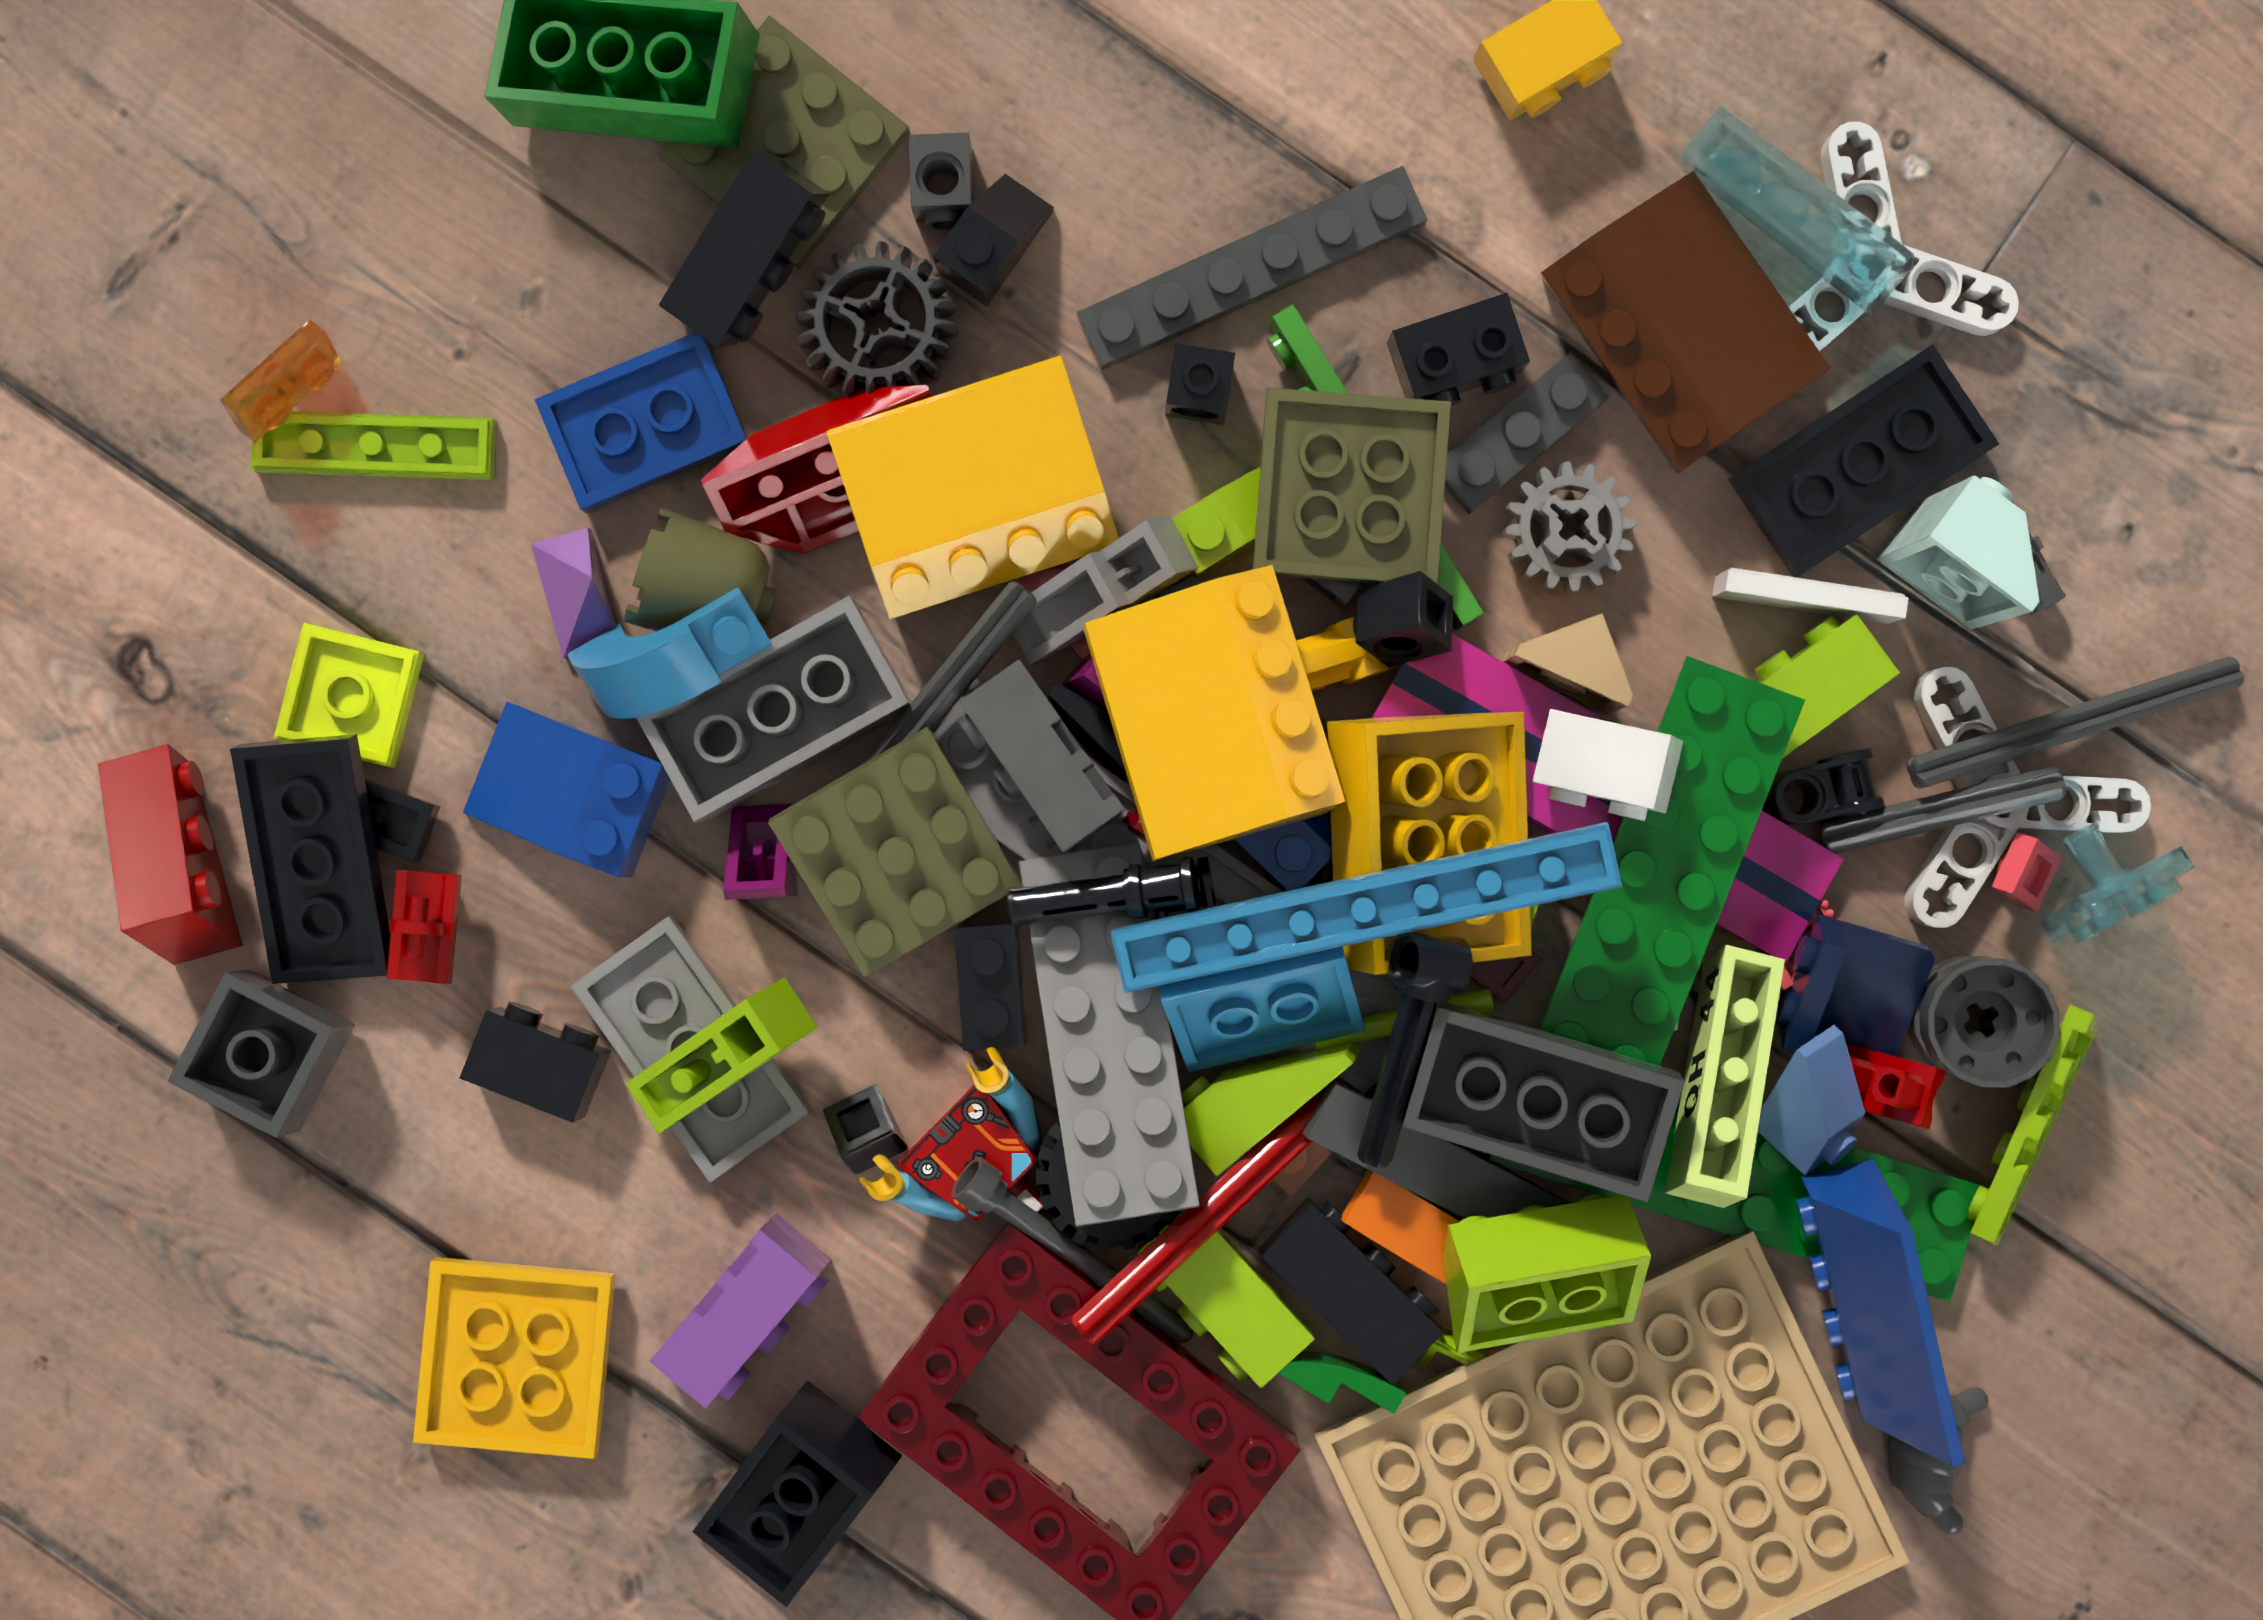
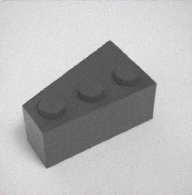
(1039, 758)

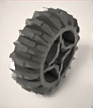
(883, 300)

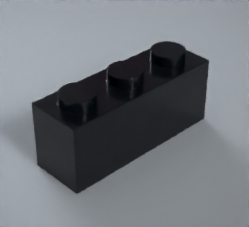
(745, 250)
(1352, 1288)

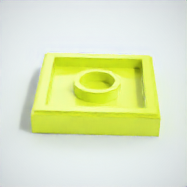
(350, 688)

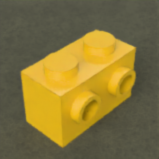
(1546, 54)

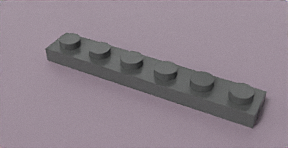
(1252, 268)

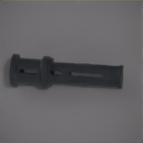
(1133, 892)

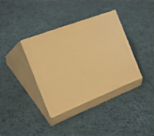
(1577, 664)

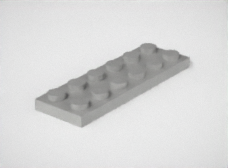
(1108, 1058)

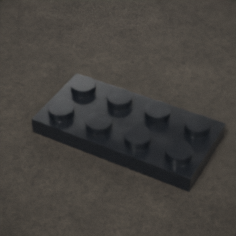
(1863, 461)
(313, 858)

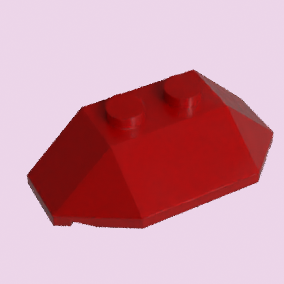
(785, 479)

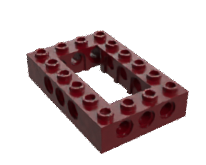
(1241, 1438)

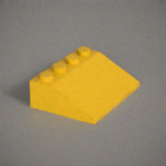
(973, 487)
(1213, 713)
(1427, 794)

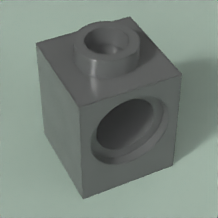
(938, 154)

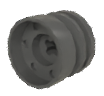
(2016, 1028)

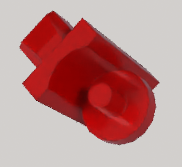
(424, 926)
(1895, 1086)

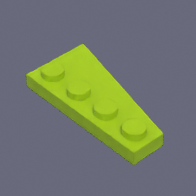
(2040, 1105)

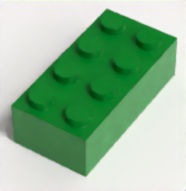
(625, 68)

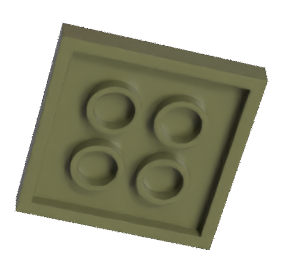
(806, 118)
(1351, 485)
(895, 852)

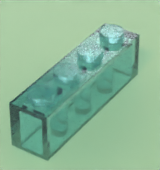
(1797, 211)

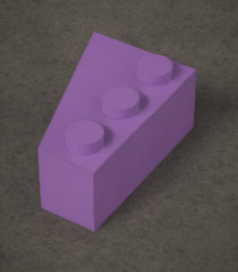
(743, 1312)

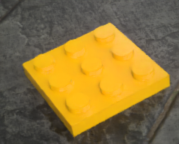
(514, 1358)

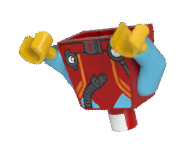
(989, 1122)

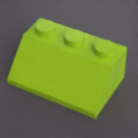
(1544, 1271)

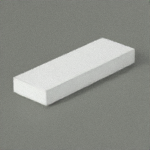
(1810, 595)

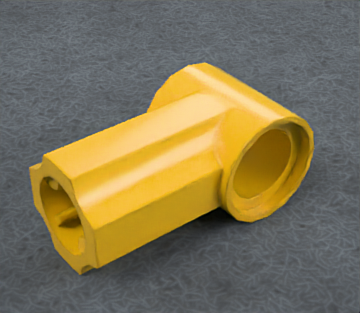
(1337, 658)

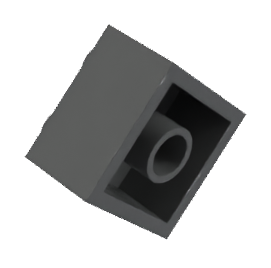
(261, 1053)

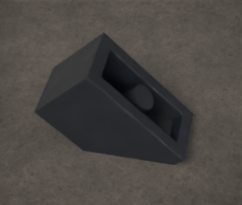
(991, 238)

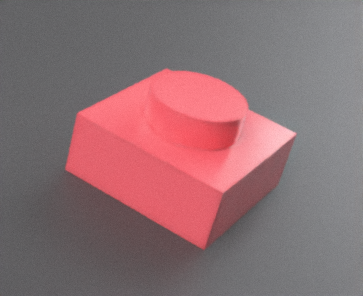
(2026, 871)

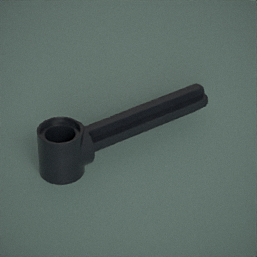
(1426, 973)

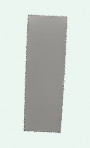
(1104, 583)

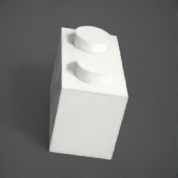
(1608, 763)

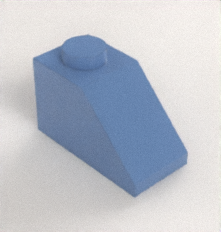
(1814, 1104)

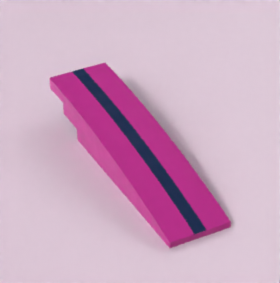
(1780, 870)

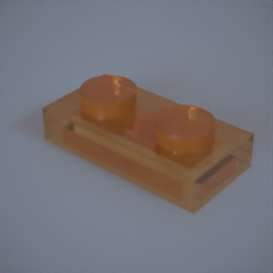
(282, 381)

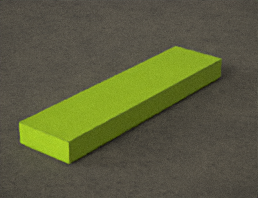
(379, 446)

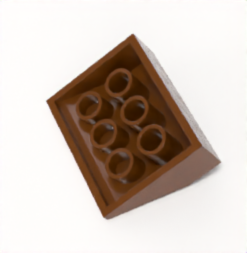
(1684, 321)

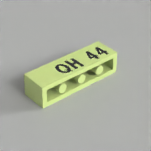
(1725, 1077)

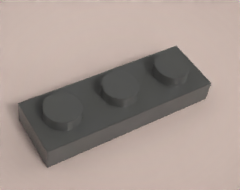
(1521, 432)

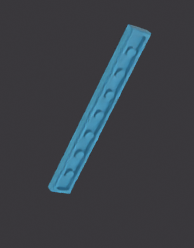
(1367, 907)

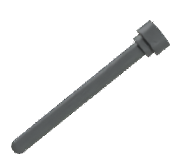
(983, 1189)

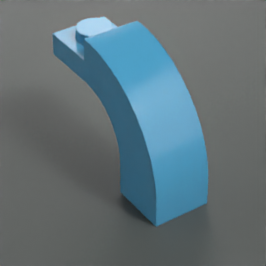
(670, 665)

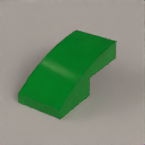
(1325, 1372)

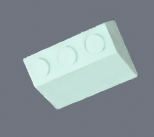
(1967, 553)

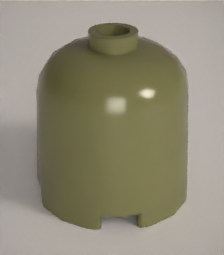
(692, 568)

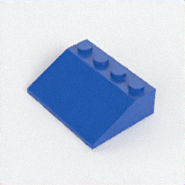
(1878, 1308)

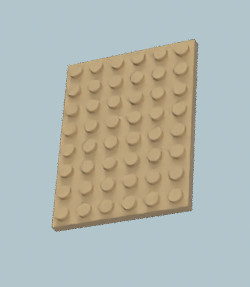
(1623, 1468)

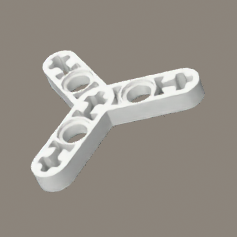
(1967, 315)
(1996, 832)

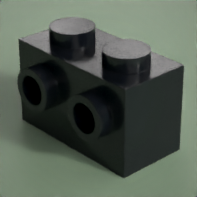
(1460, 352)

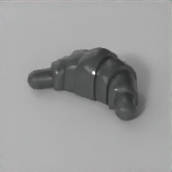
(1927, 1480)

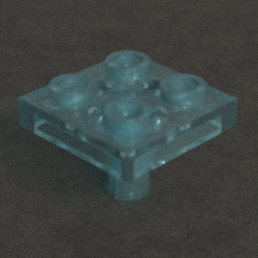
(2111, 886)

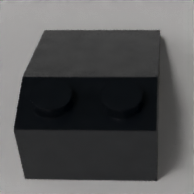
(797, 1493)

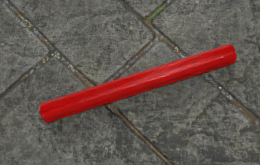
(1195, 1225)

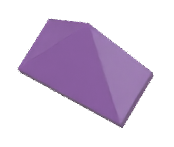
(574, 588)

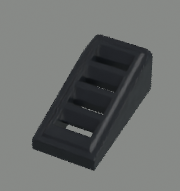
(1090, 726)

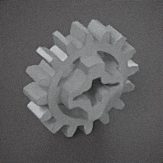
(1551, 510)

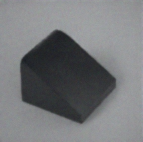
(864, 1128)

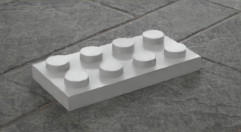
(655, 1000)

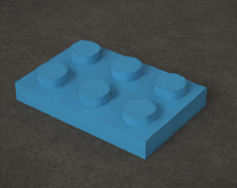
(1262, 1008)

